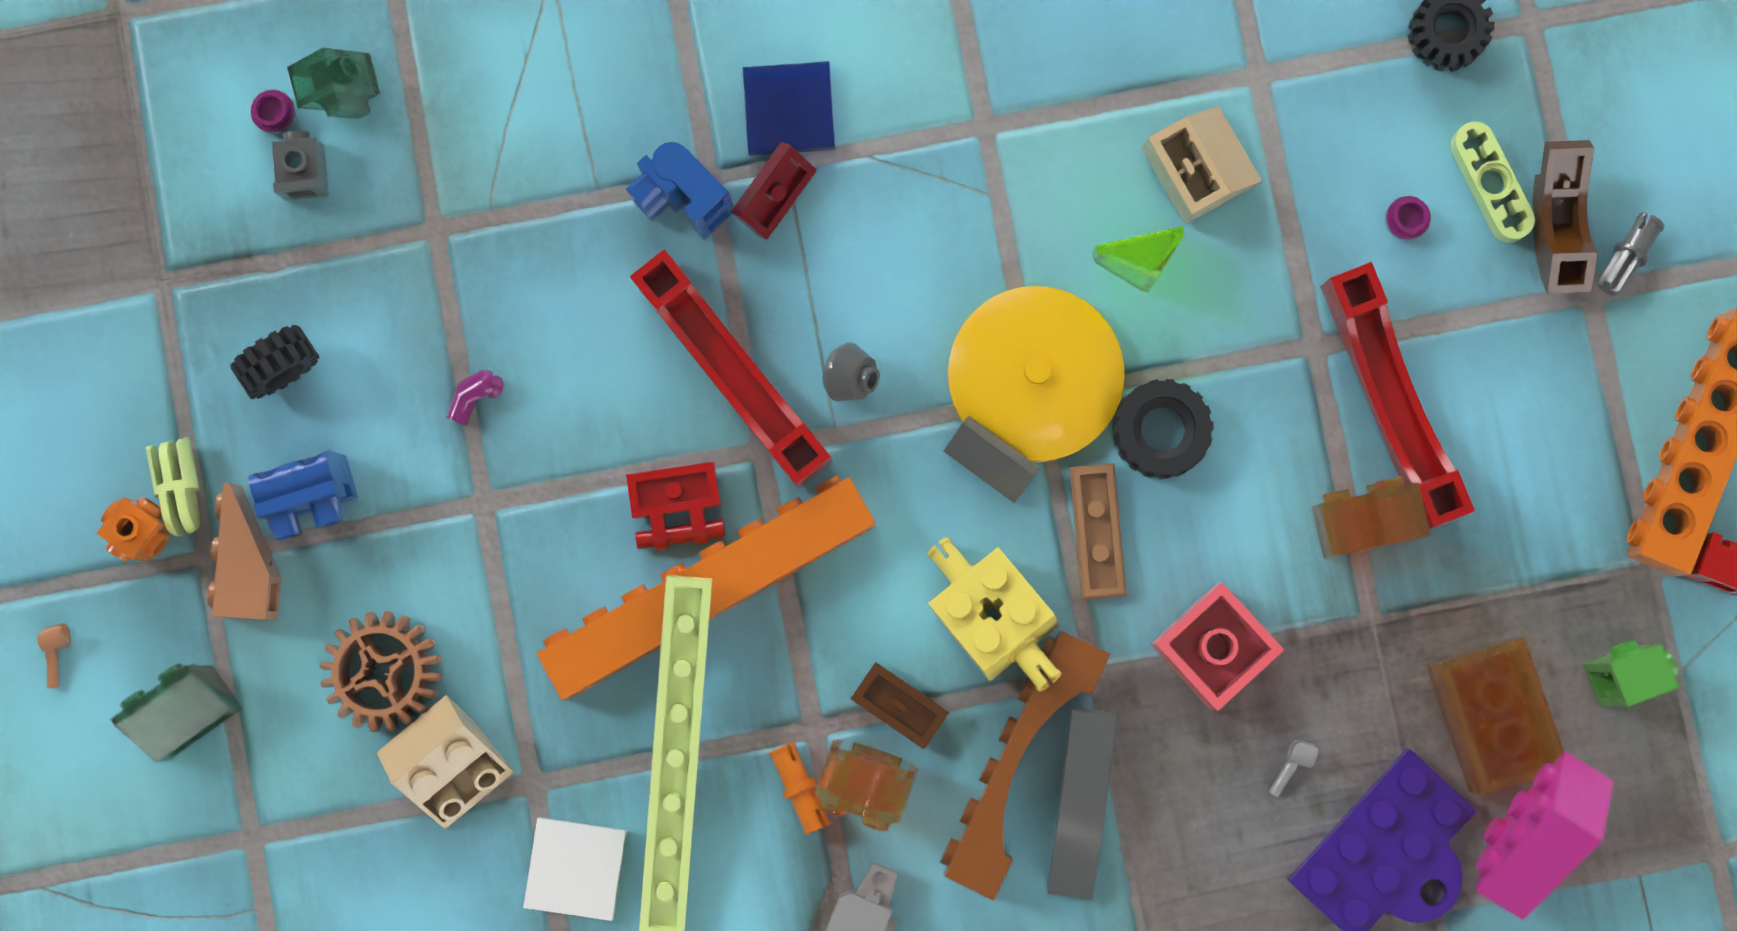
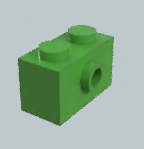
(1632, 674)

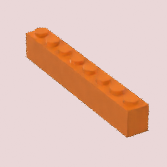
(737, 573)

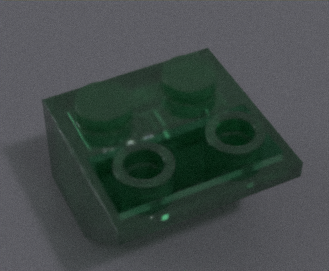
(177, 711)

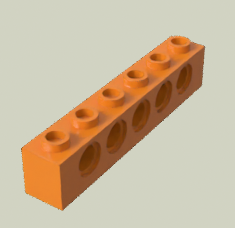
(1709, 469)

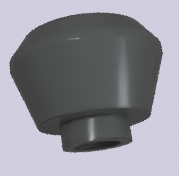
(849, 373)

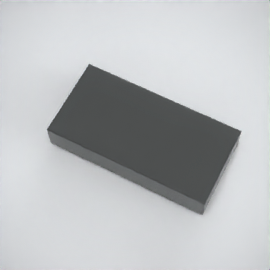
(991, 459)

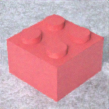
(1217, 647)

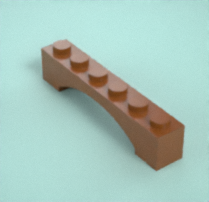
(979, 855)

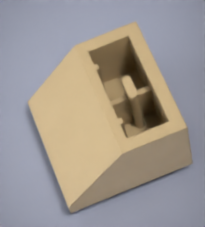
(1200, 163)
(444, 762)

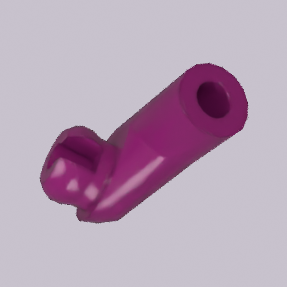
(470, 390)

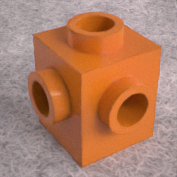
(148, 534)

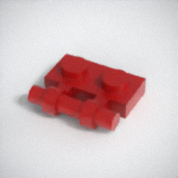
(671, 492)

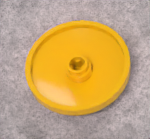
(1037, 371)

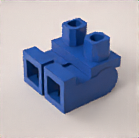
(680, 179)
(300, 488)

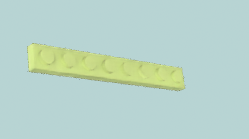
(675, 753)

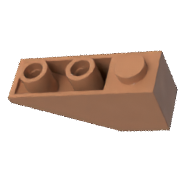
(245, 570)

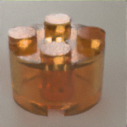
(865, 784)

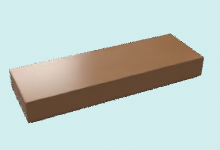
(1097, 531)

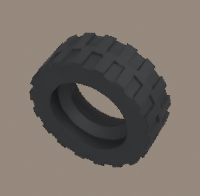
(1163, 395)

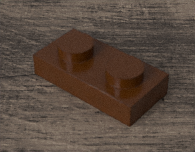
(899, 705)

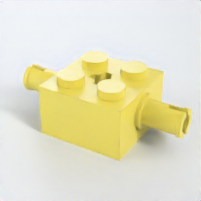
(999, 586)

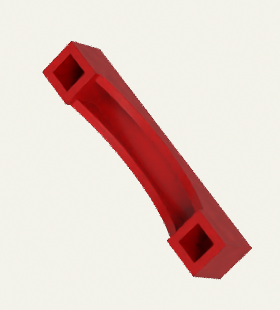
(1369, 338)
(731, 369)

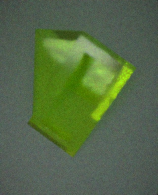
(1139, 258)

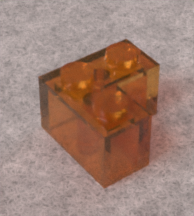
(1380, 518)

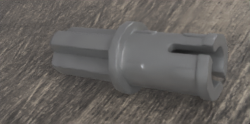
(1630, 254)

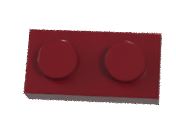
(774, 190)

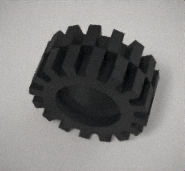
(1446, 54)
(274, 362)

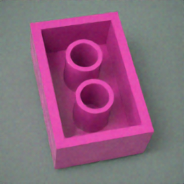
(1544, 835)

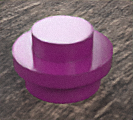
(272, 111)
(1408, 218)

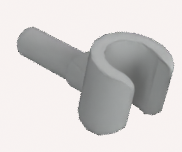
(1298, 753)

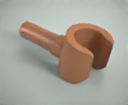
(50, 641)

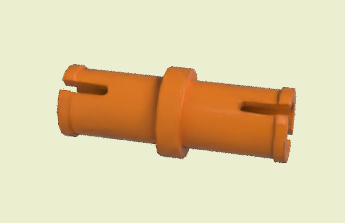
(799, 788)

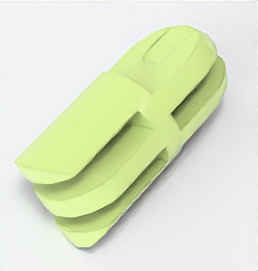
(175, 484)

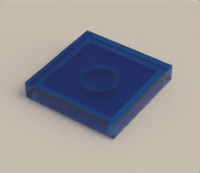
(788, 106)

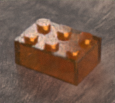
(1496, 714)

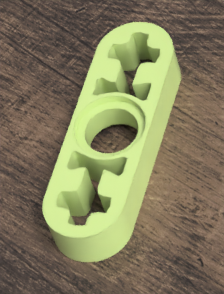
(1516, 206)

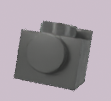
(307, 179)

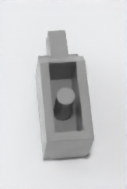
(867, 906)

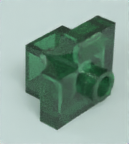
(335, 82)

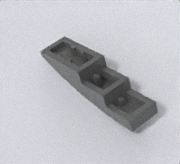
(1082, 803)

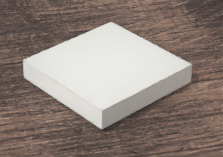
(575, 868)

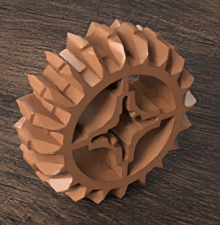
(370, 655)

